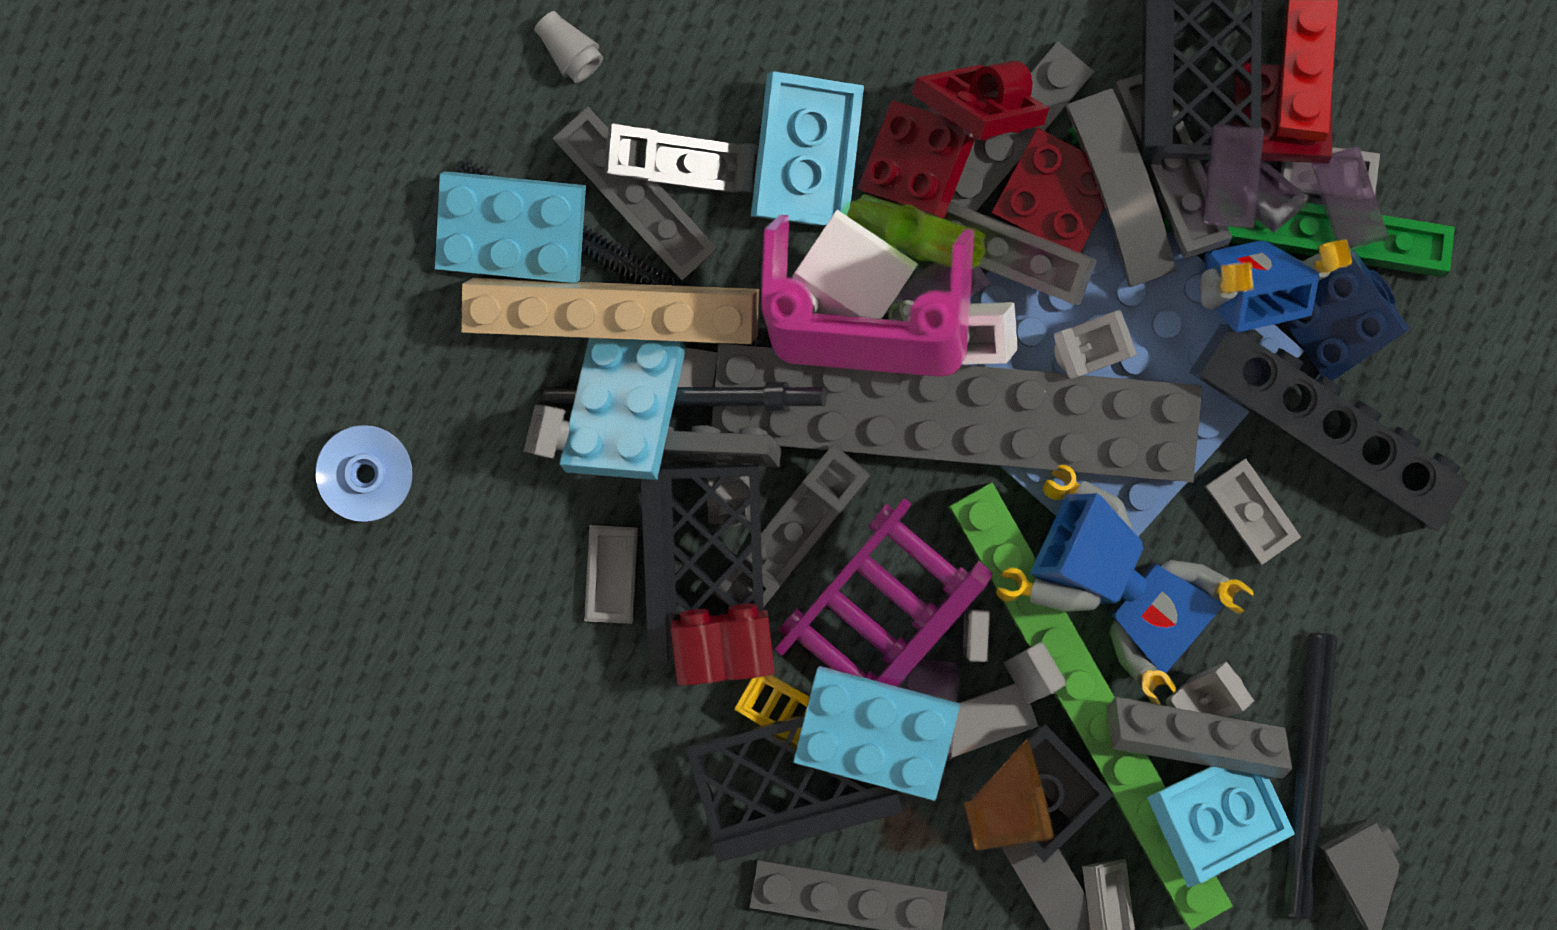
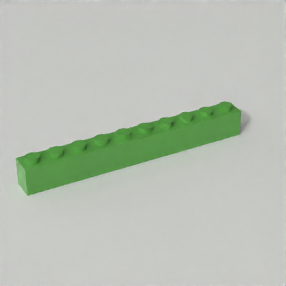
(1083, 699)

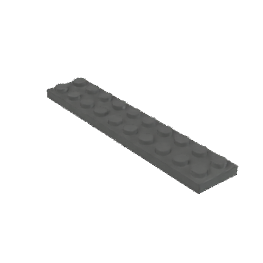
(976, 416)

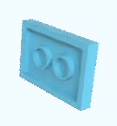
(806, 148)
(510, 227)
(623, 407)
(877, 733)
(1219, 820)

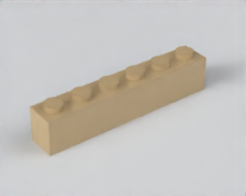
(610, 310)

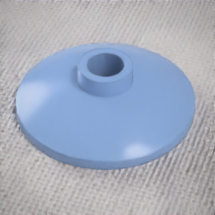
(339, 466)

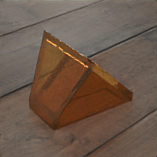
(1010, 805)

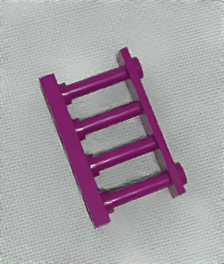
(928, 619)

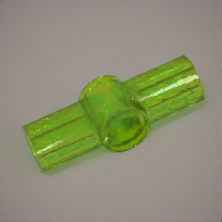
(912, 230)

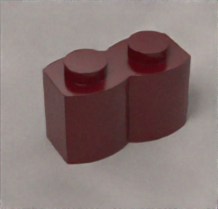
(722, 645)

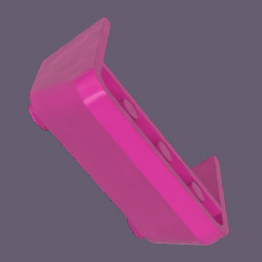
(925, 345)

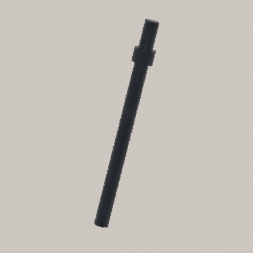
(774, 396)

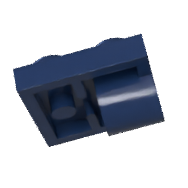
(1349, 319)

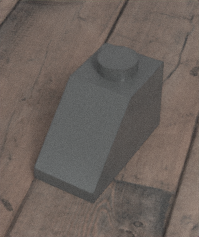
(1365, 869)

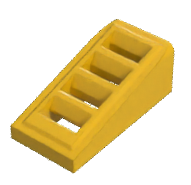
(753, 691)

